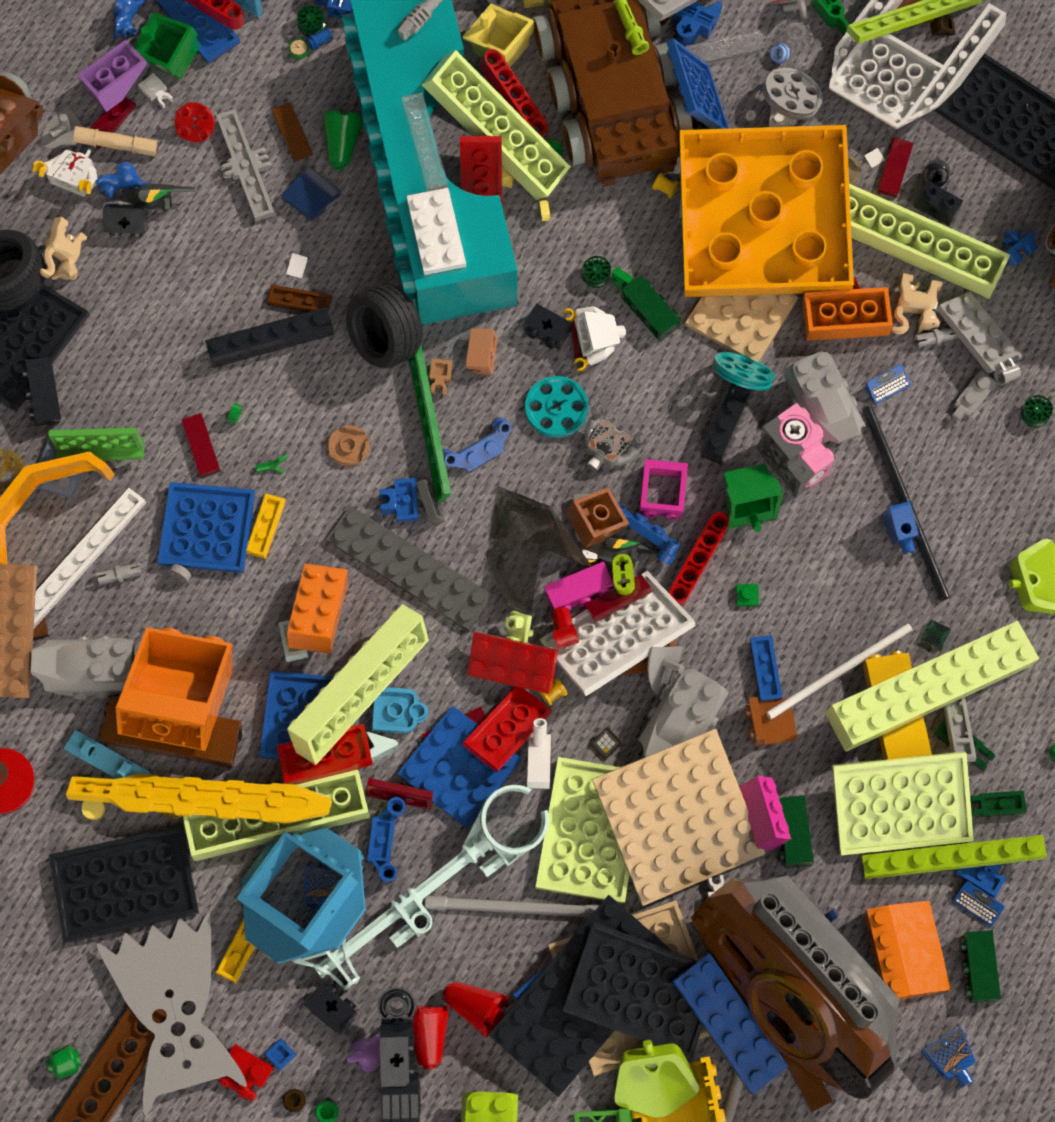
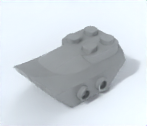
(824, 394)
(84, 666)
(684, 712)

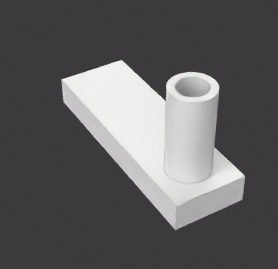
(539, 756)

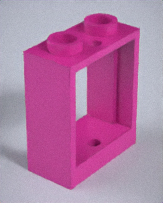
(669, 469)

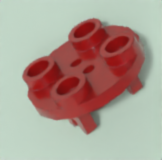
(204, 122)

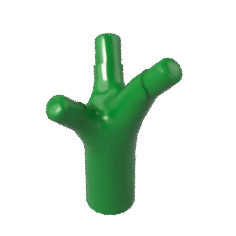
(271, 465)

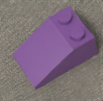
(113, 75)

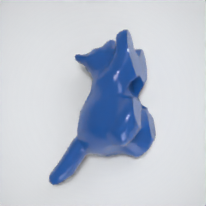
(125, 12)
(123, 178)

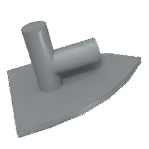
(799, 4)
(60, 130)
(662, 665)

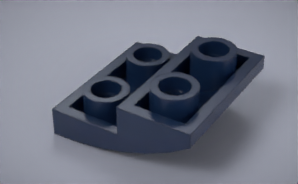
(310, 194)

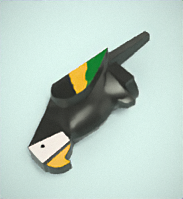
(154, 195)
(612, 547)

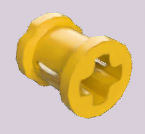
(665, 185)
(557, 691)

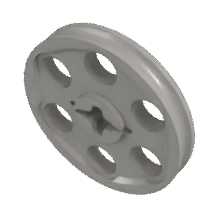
(792, 93)

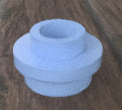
(775, 53)

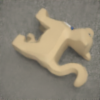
(63, 248)
(917, 302)

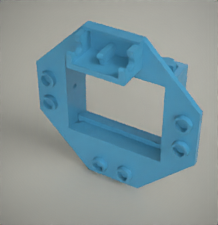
(333, 922)

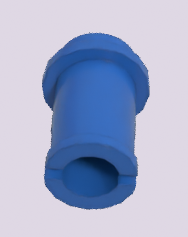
(319, 39)

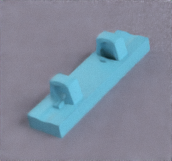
(101, 757)

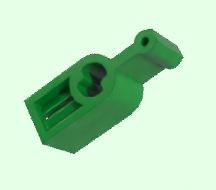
(831, 13)

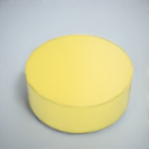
(544, 210)
(93, 810)

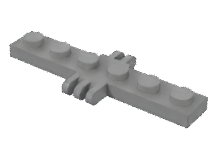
(245, 165)

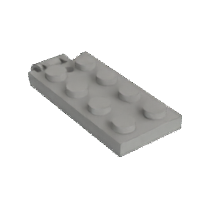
(982, 337)

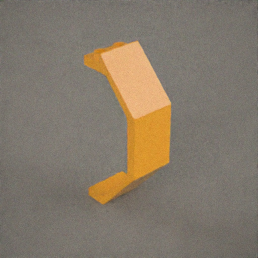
(39, 473)

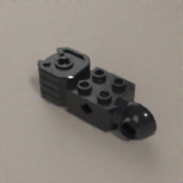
(398, 1080)

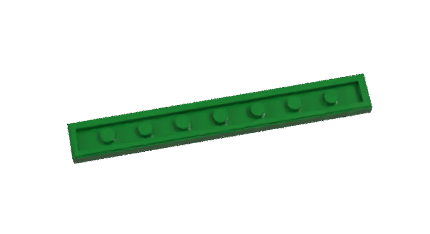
(429, 427)

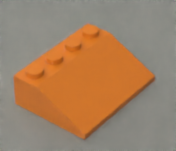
(907, 949)

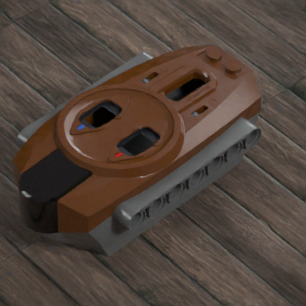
(802, 982)

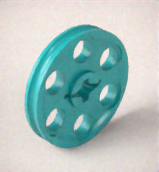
(743, 371)
(555, 416)

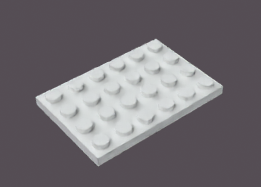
(620, 638)

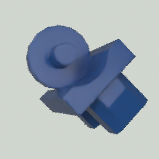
(1025, 242)

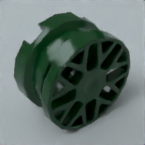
(307, 16)
(596, 273)
(1036, 411)

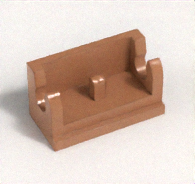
(481, 351)

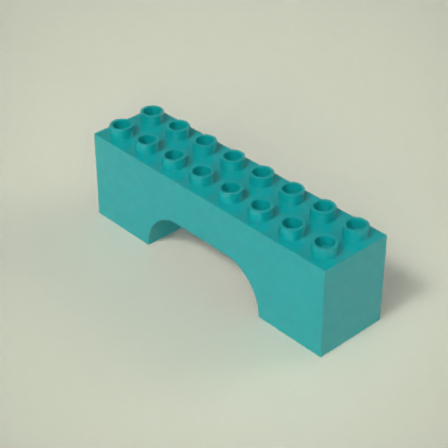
(383, 74)

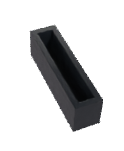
(726, 423)

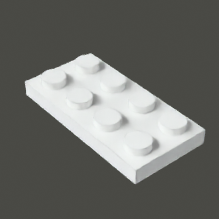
(436, 231)

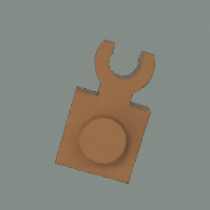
(440, 373)

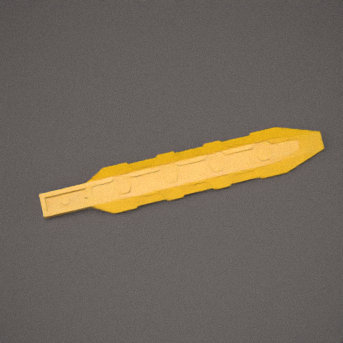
(203, 797)

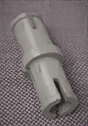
(935, 337)
(119, 573)

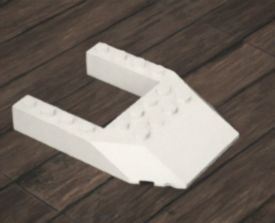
(898, 80)

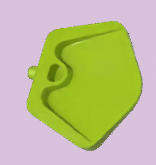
(1035, 577)
(655, 1080)

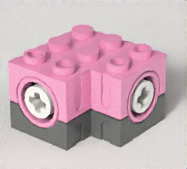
(795, 449)

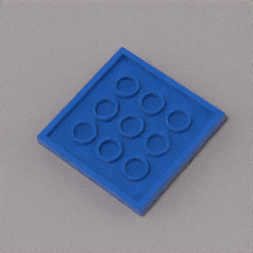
(696, 86)
(206, 527)
(285, 702)
(452, 771)

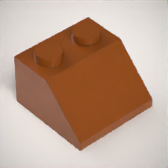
(596, 517)

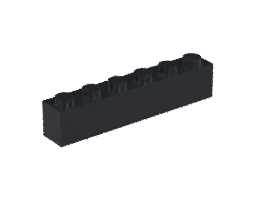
(269, 337)

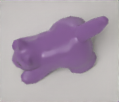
(366, 1052)

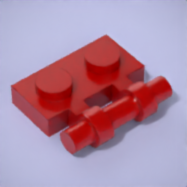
(253, 1070)

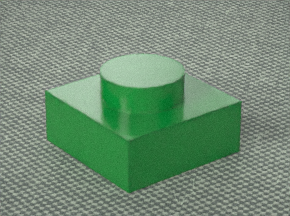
(620, 278)
(747, 595)

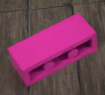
(579, 587)
(765, 813)

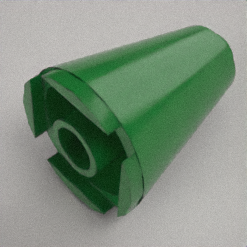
(341, 137)

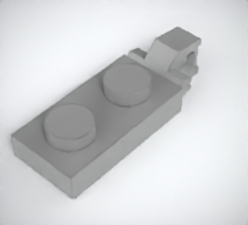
(973, 396)

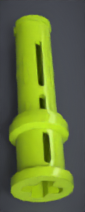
(633, 32)

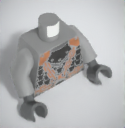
(608, 443)

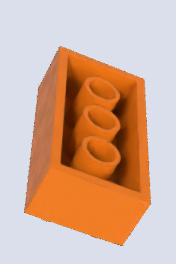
(847, 314)
(317, 608)

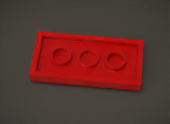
(481, 165)
(512, 662)
(506, 728)
(347, 754)

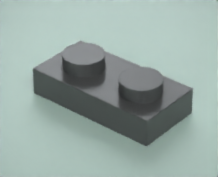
(427, 495)

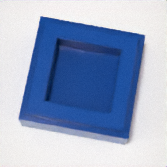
(280, 1054)

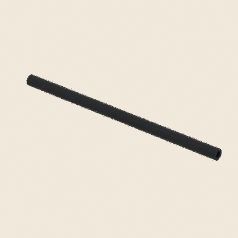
(903, 497)

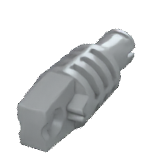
(417, 18)

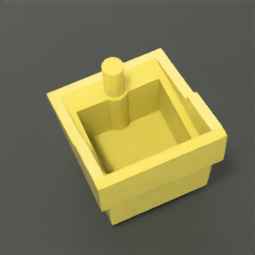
(500, 31)

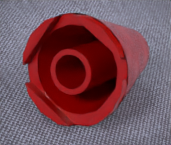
(476, 1005)
(429, 1034)

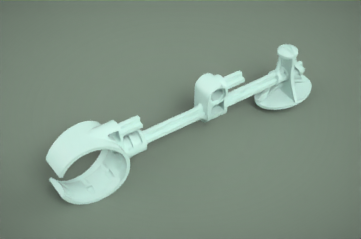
(410, 904)

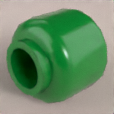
(63, 1061)

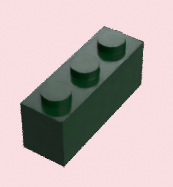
(651, 308)
(798, 850)
(980, 967)

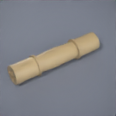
(115, 141)

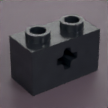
(938, 203)
(134, 213)
(542, 318)
(337, 1020)

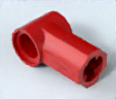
(564, 629)

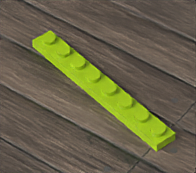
(904, 18)
(954, 857)

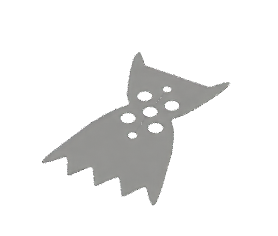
(144, 977)

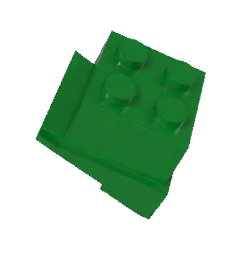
(167, 44)
(751, 496)

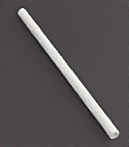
(838, 671)

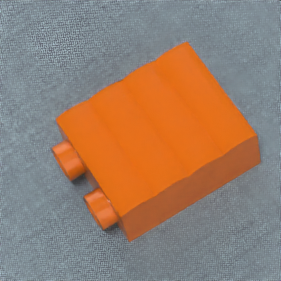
(175, 688)

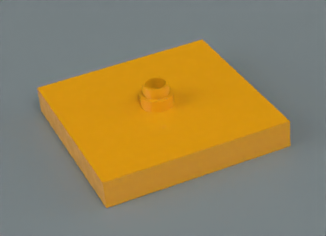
(765, 211)

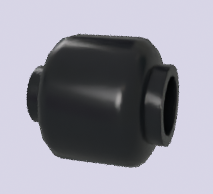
(940, 175)

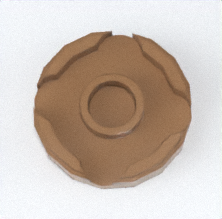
(348, 453)

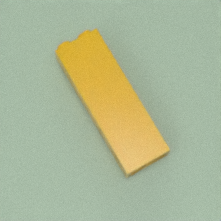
(912, 737)

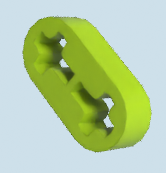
(618, 574)

